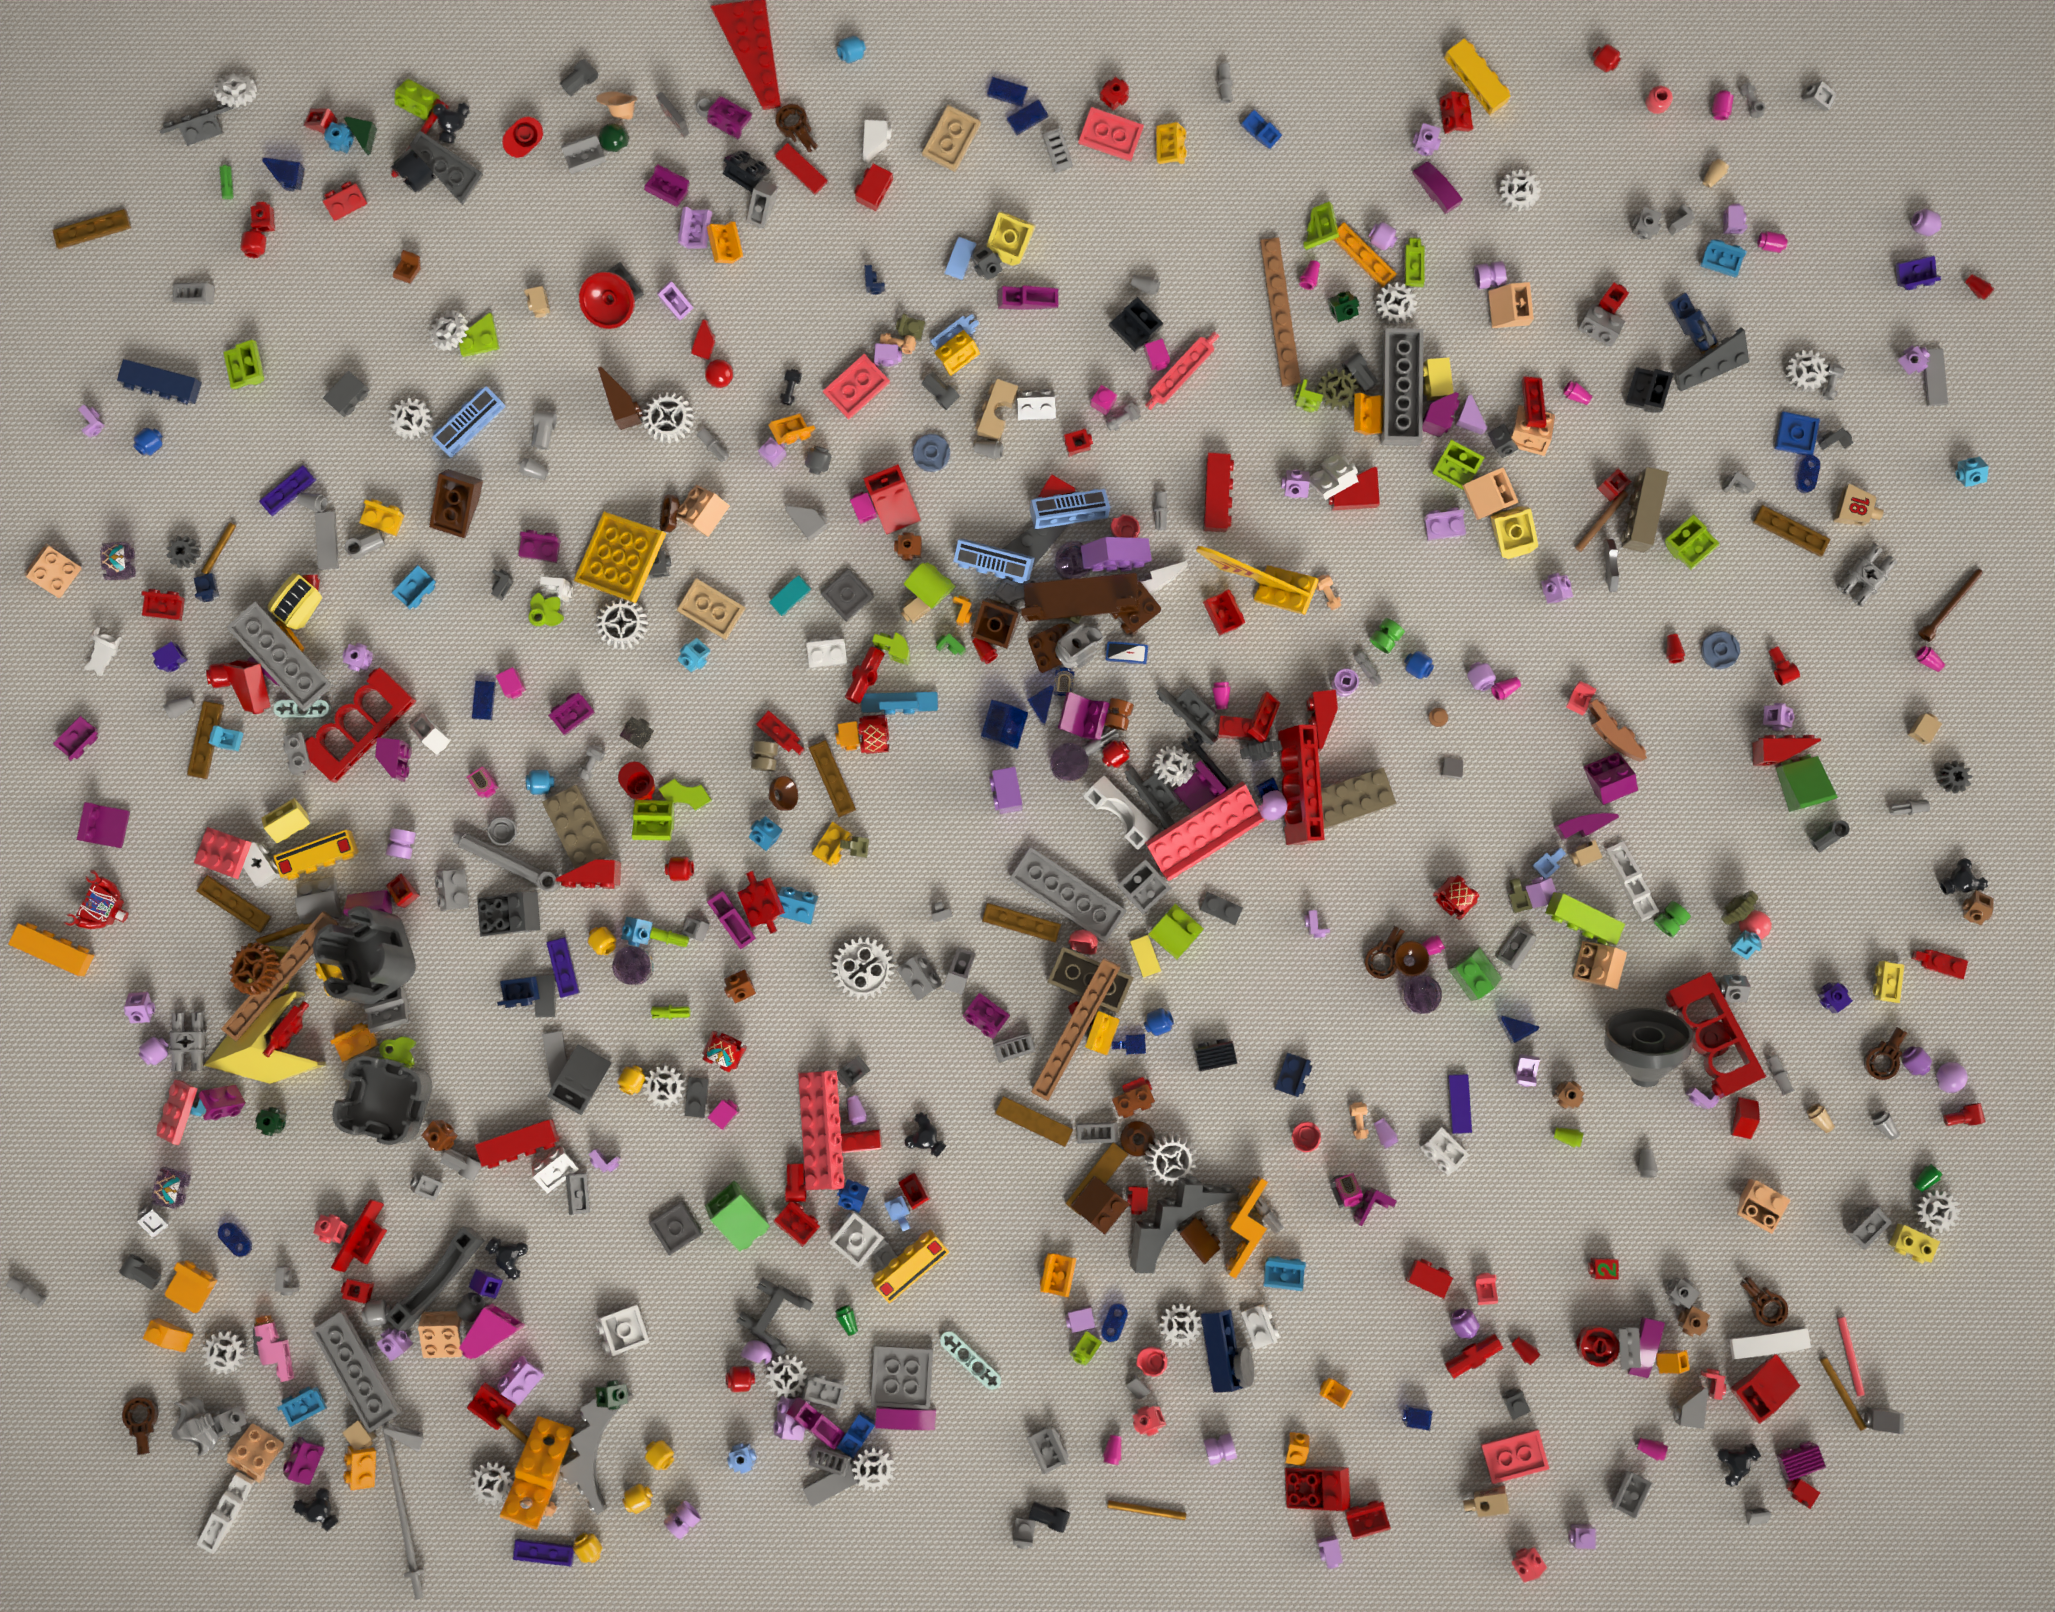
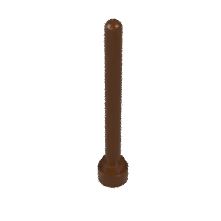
(1929, 632)

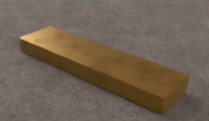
(91, 229)
(1791, 530)
(202, 749)
(832, 778)
(233, 904)
(1021, 922)
(1034, 1121)
(1103, 1169)

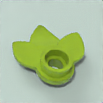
(547, 608)
(400, 1050)

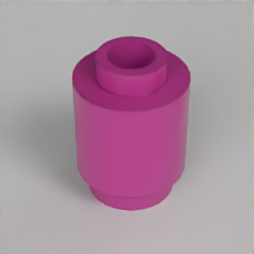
(1722, 105)
(1772, 241)

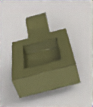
(858, 846)
(1519, 899)

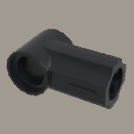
(1053, 1517)

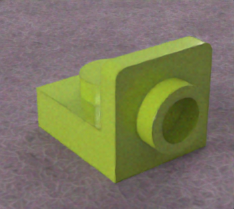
(1085, 1348)

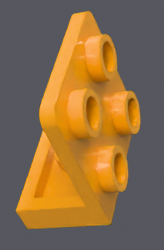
(190, 1286)

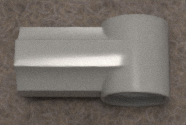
(544, 424)
(366, 544)
(465, 1165)

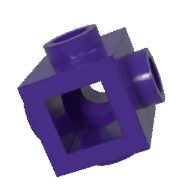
(1834, 997)

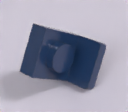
(870, 278)
(206, 587)

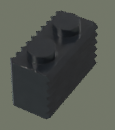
(1215, 1055)

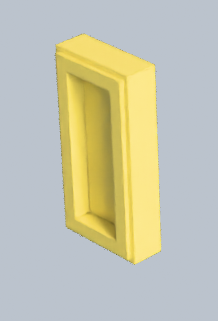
(1145, 956)

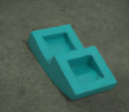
(790, 595)

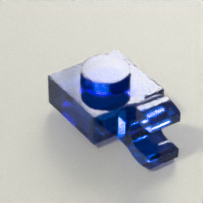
(1133, 1044)

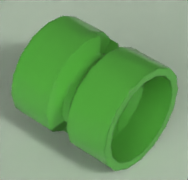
(1387, 635)
(1672, 919)

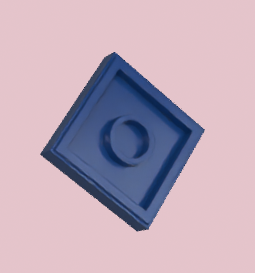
(1797, 433)

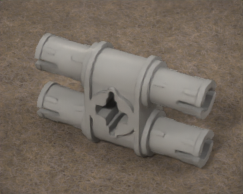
(1876, 575)
(196, 1048)

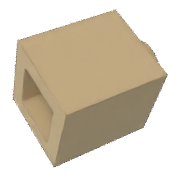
(1925, 728)
(358, 1436)

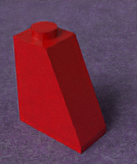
(1360, 495)
(248, 685)

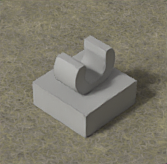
(941, 913)

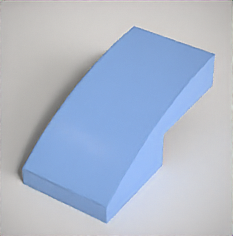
(960, 258)

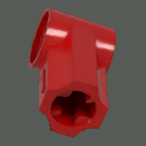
(795, 1188)

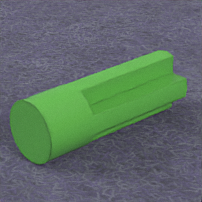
(226, 182)

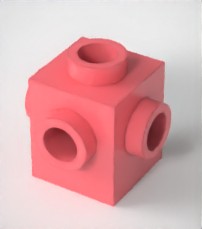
(330, 1229)
(1148, 1420)
(1528, 1564)

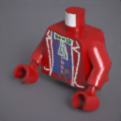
(100, 905)

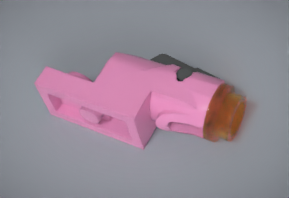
(269, 1349)

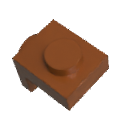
(407, 267)

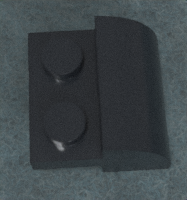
(1136, 324)
(1649, 389)

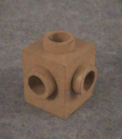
(1978, 908)
(1562, 1092)
(1693, 1321)

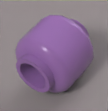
(1916, 1060)
(1464, 1323)

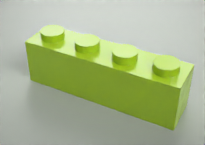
(1584, 918)

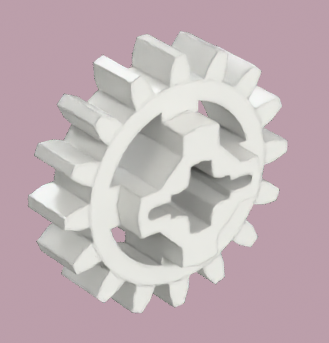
(235, 90)
(1517, 182)
(1393, 295)
(448, 330)
(1815, 370)
(403, 421)
(1173, 766)
(670, 1081)
(1945, 1208)
(1173, 1331)
(219, 1347)
(777, 1376)
(867, 1463)
(488, 1476)

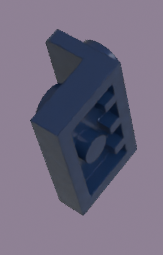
(1293, 1075)

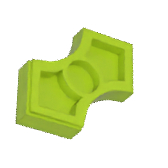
(693, 796)

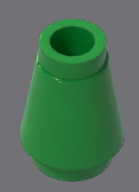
(1927, 1178)
(847, 1320)

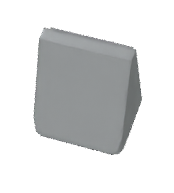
(1452, 768)
(695, 928)
(1137, 1387)
(1757, 1516)

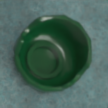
(613, 137)

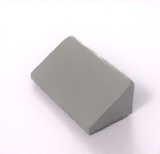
(1516, 948)

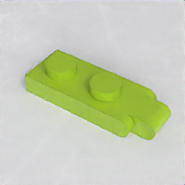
(1414, 263)

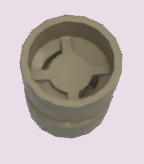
(764, 756)

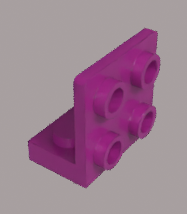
(1083, 716)
(1200, 788)
(103, 825)
(1369, 1198)

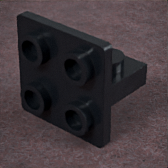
(745, 170)

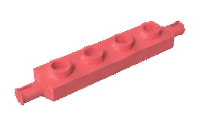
(1182, 370)

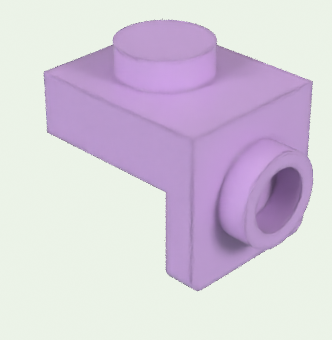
(95, 424)
(1311, 922)
(1527, 1070)
(1699, 1099)
(598, 1160)

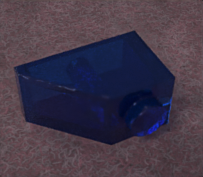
(287, 173)

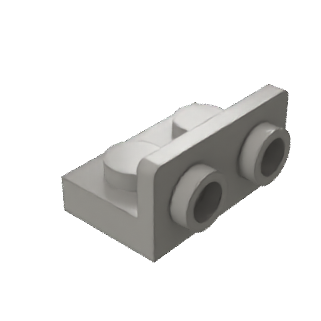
(1629, 1347)

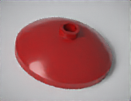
(597, 305)

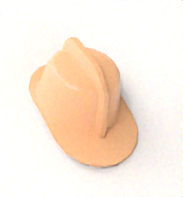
(618, 103)

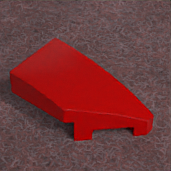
(704, 341)

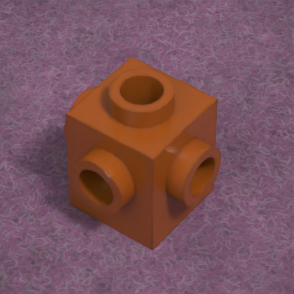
(913, 551)
(739, 986)
(439, 1135)

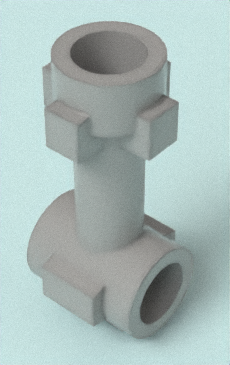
(1757, 107)
(1835, 371)
(1131, 411)
(595, 753)

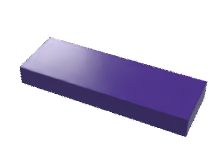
(287, 490)
(563, 967)
(1460, 1104)
(543, 1552)

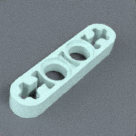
(968, 1362)

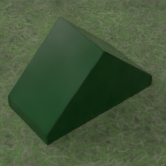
(363, 131)

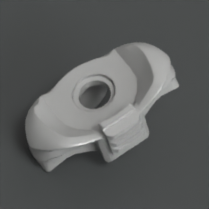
(1087, 638)
(195, 1425)

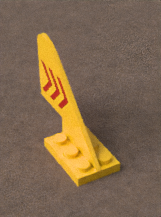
(1276, 585)

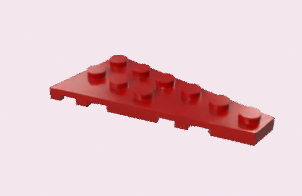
(750, 39)

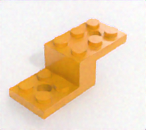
(1245, 1226)
(537, 1472)

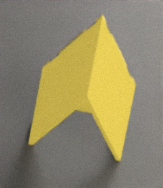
(246, 1055)

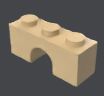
(1001, 394)

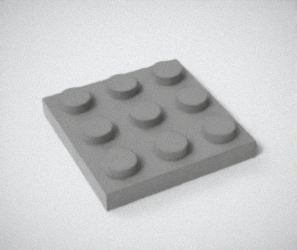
(902, 1377)

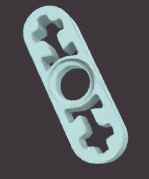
(288, 714)

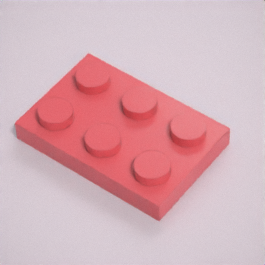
(1111, 134)
(856, 386)
(222, 852)
(176, 1111)
(1515, 1456)

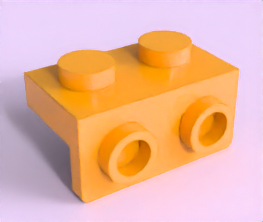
(725, 242)
(790, 429)
(1057, 1274)
(360, 1468)

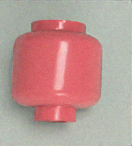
(1659, 99)

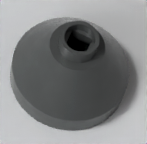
(1648, 1043)

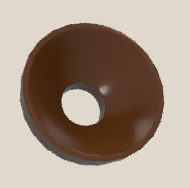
(787, 793)
(1420, 956)
(1127, 1136)

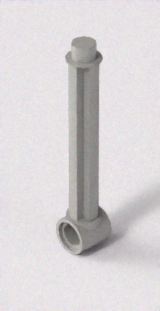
(506, 861)

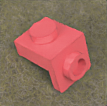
(1580, 697)
(1486, 1289)
(1717, 1386)

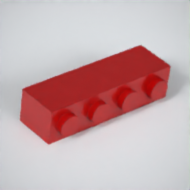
(1217, 492)
(518, 1142)

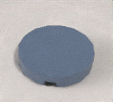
(931, 453)
(1720, 650)

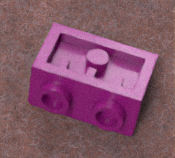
(728, 117)
(539, 546)
(985, 1016)

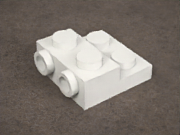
(1334, 477)
(856, 1239)
(622, 1330)

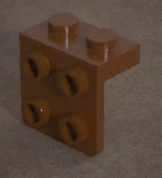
(1134, 620)
(1044, 646)

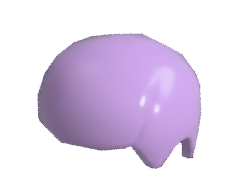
(1273, 806)
(1951, 1077)
(756, 1351)

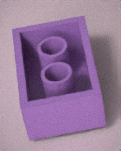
(1116, 554)
(1007, 790)

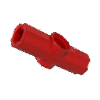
(864, 675)
(1473, 1356)

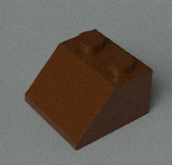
(996, 622)
(1099, 1205)
(1199, 1239)

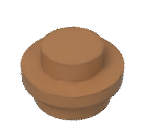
(1438, 717)

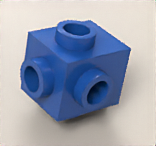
(852, 1195)

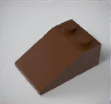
(623, 408)
(455, 502)

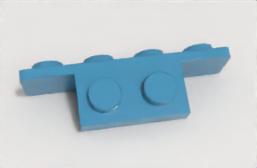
(899, 702)

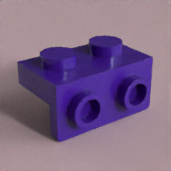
(1917, 272)

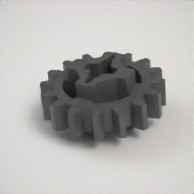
(1260, 751)

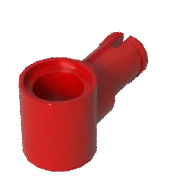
(1785, 671)
(1970, 1114)

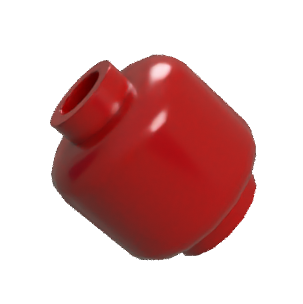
(1606, 58)
(253, 243)
(217, 675)
(1115, 753)
(679, 868)
(739, 1379)

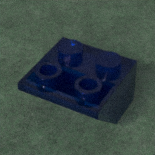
(1004, 724)

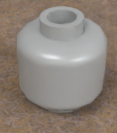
(375, 1312)

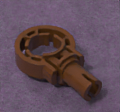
(797, 129)
(1391, 942)
(1882, 1049)
(1761, 1300)
(147, 1425)

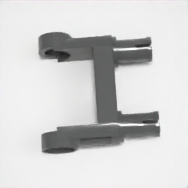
(777, 1294)

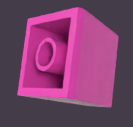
(488, 1331)

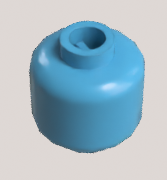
(851, 49)
(539, 782)

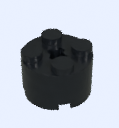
(414, 170)

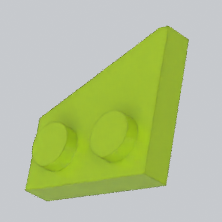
(1322, 226)
(480, 337)

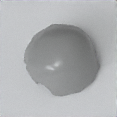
(502, 830)

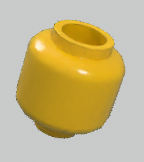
(602, 940)
(631, 1080)
(659, 1455)
(637, 1498)
(587, 1548)

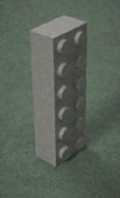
(1402, 386)

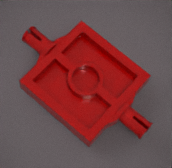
(761, 902)
(287, 1028)

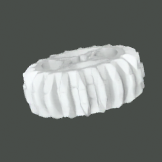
(662, 422)
(623, 640)
(1174, 1153)

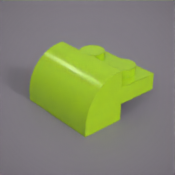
(244, 365)
(1458, 464)
(1691, 542)
(929, 584)
(897, 647)
(653, 820)
(1176, 931)

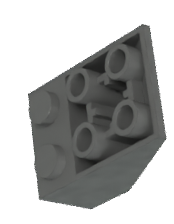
(508, 914)
(579, 1079)

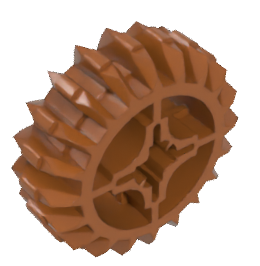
(260, 970)

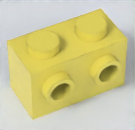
(1437, 378)
(285, 820)
(1914, 1243)

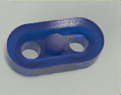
(1808, 473)
(236, 1236)
(1114, 1322)

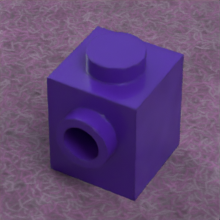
(169, 657)
(485, 1283)

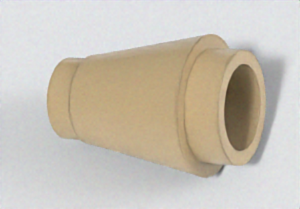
(1715, 172)
(1820, 1117)

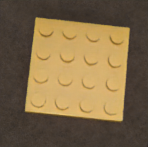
(619, 557)

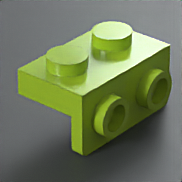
(415, 98)
(1306, 399)

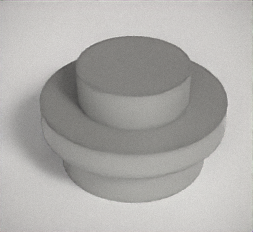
(703, 106)

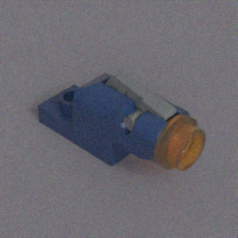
(1693, 323)

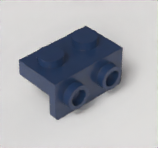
(519, 991)

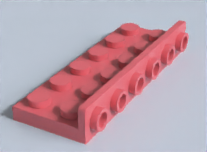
(1204, 831)
(821, 1130)

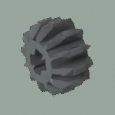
(189, 548)
(1949, 780)

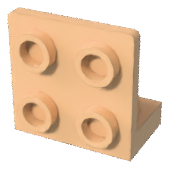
(1532, 438)
(52, 571)
(440, 1334)
(254, 1452)

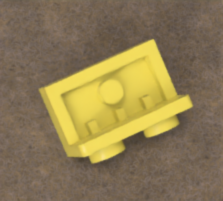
(1888, 982)

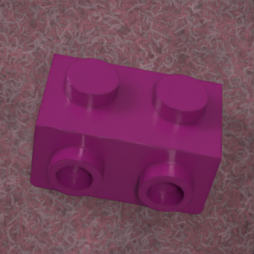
(667, 185)
(571, 713)
(76, 738)
(222, 1102)
(303, 1461)

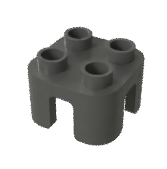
(371, 956)
(383, 1100)

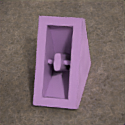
(674, 300)
(1471, 418)

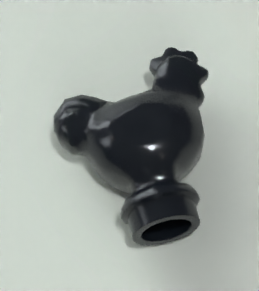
(450, 121)
(1962, 879)
(925, 1136)
(507, 1255)
(1738, 1462)
(317, 1510)

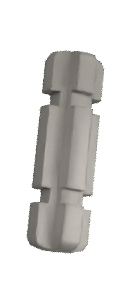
(1368, 669)

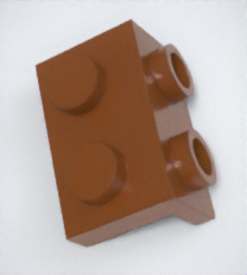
(1133, 1100)

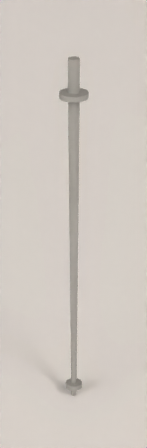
(413, 1571)

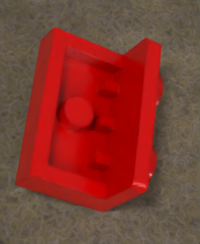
(1456, 112)
(344, 200)
(162, 605)
(1224, 612)
(797, 1223)
(489, 1405)
(1367, 1520)

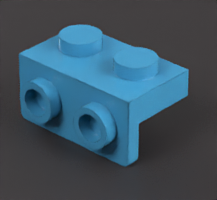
(1723, 257)
(414, 587)
(797, 904)
(1284, 1273)
(302, 1407)

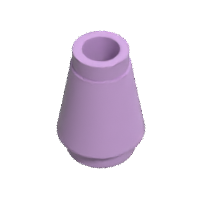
(856, 1112)
(1385, 1133)

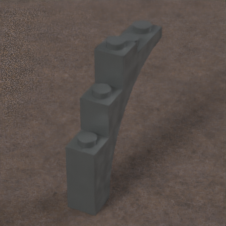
(1169, 1214)

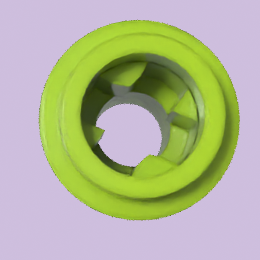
(1569, 1136)

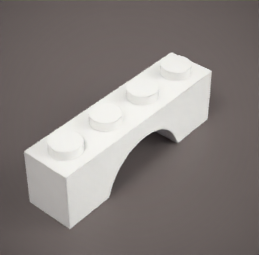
(1137, 826)

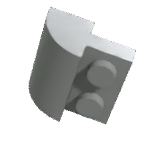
(1144, 887)
(316, 897)
(388, 1011)

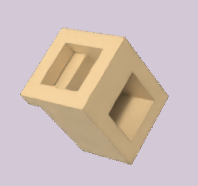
(537, 301)
(914, 610)
(1586, 854)

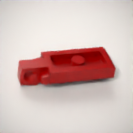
(779, 732)
(1942, 963)

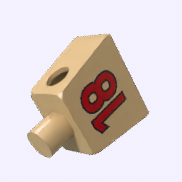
(1856, 507)
(1496, 1500)

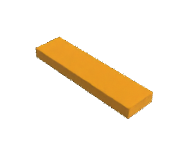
(1364, 256)

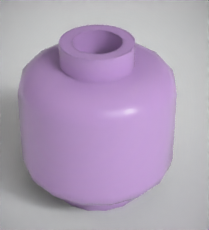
(1926, 222)
(1383, 236)
(1481, 676)
(153, 1051)

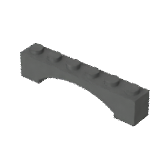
(460, 1250)

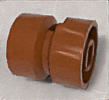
(1118, 714)

